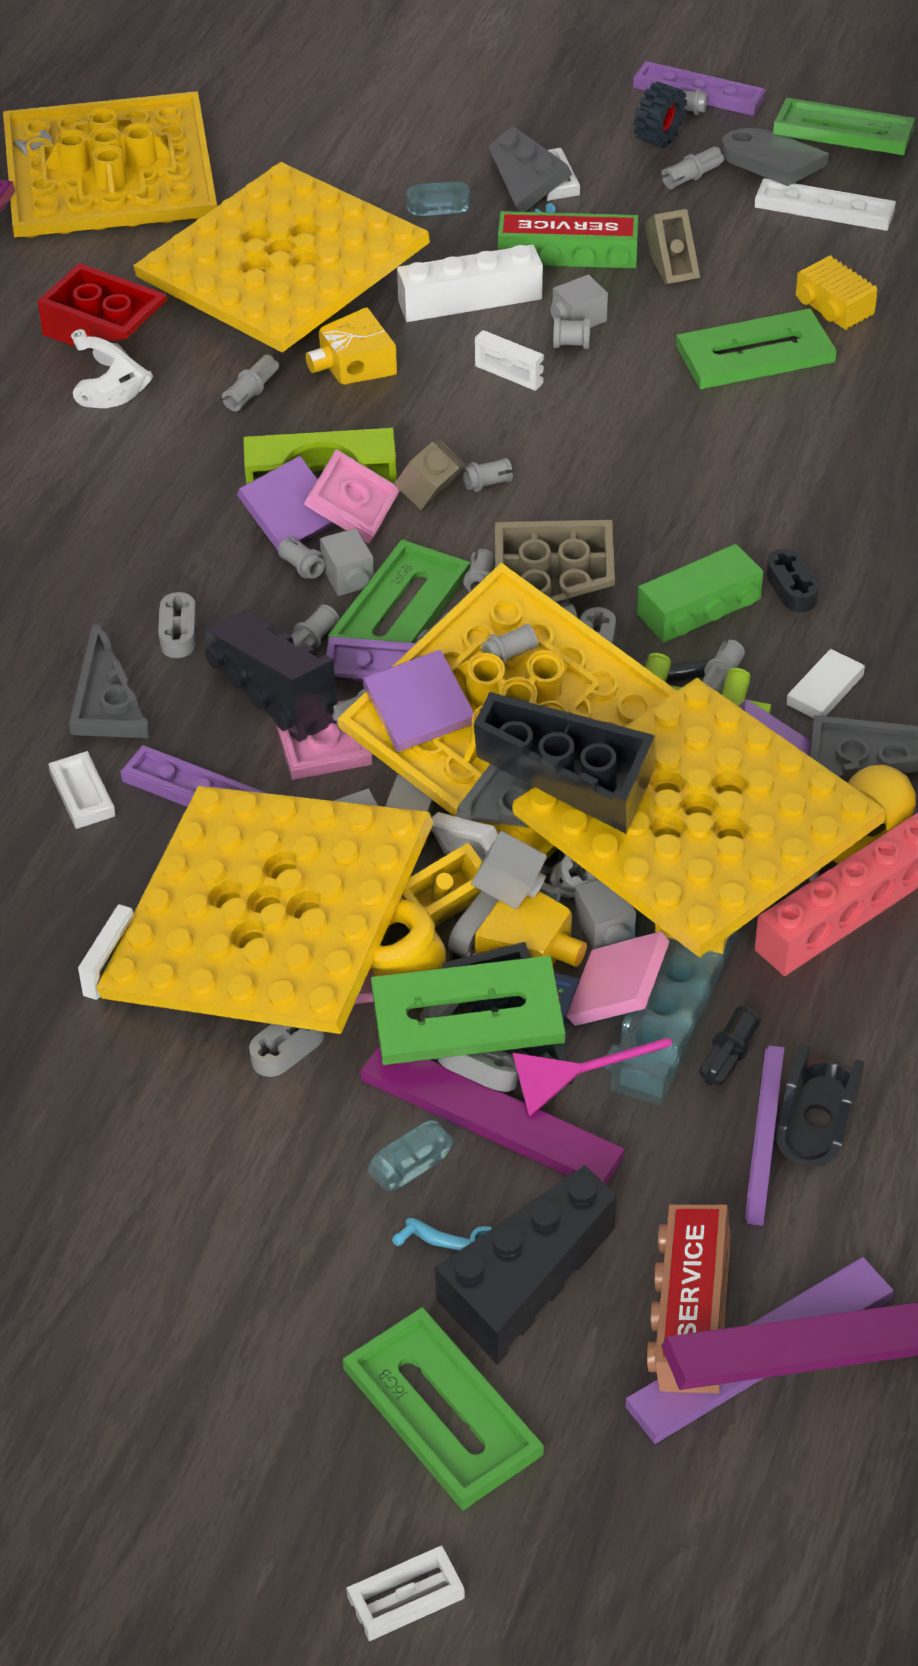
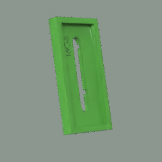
(846, 126)
(715, 370)
(405, 563)
(531, 1025)
(422, 1342)

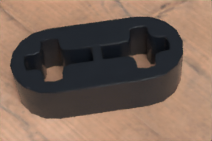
(800, 577)

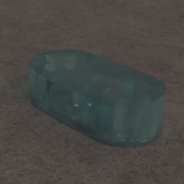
(438, 198)
(410, 1155)

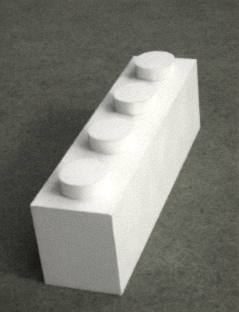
(469, 282)

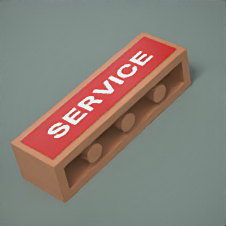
(690, 1282)

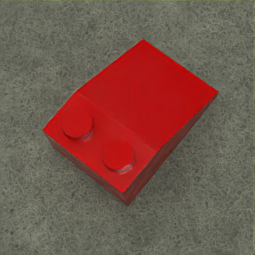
(97, 304)

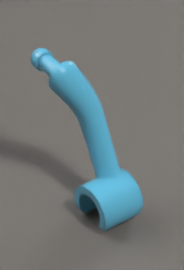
(436, 1237)

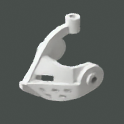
(107, 389)

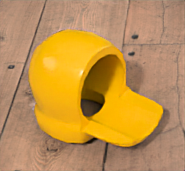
(891, 791)
(416, 951)

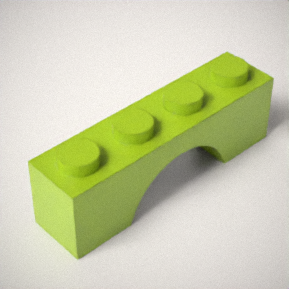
(368, 447)

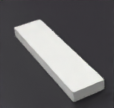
(825, 204)

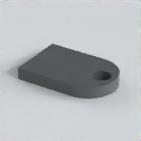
(772, 155)

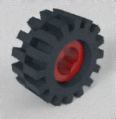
(660, 114)

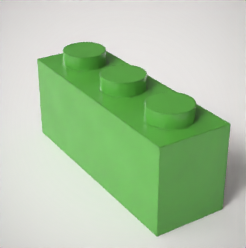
(699, 593)

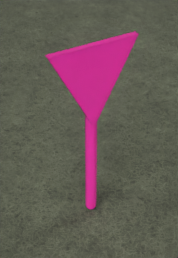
(545, 1077)

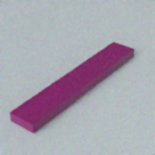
(495, 1116)
(792, 1346)

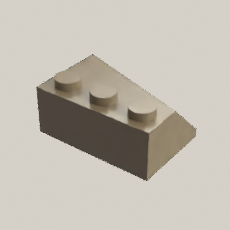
(558, 556)

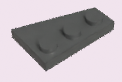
(527, 168)
(854, 744)

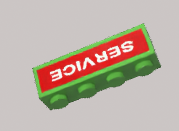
(573, 237)

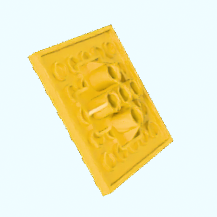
(109, 164)
(281, 255)
(567, 672)
(721, 825)
(267, 908)

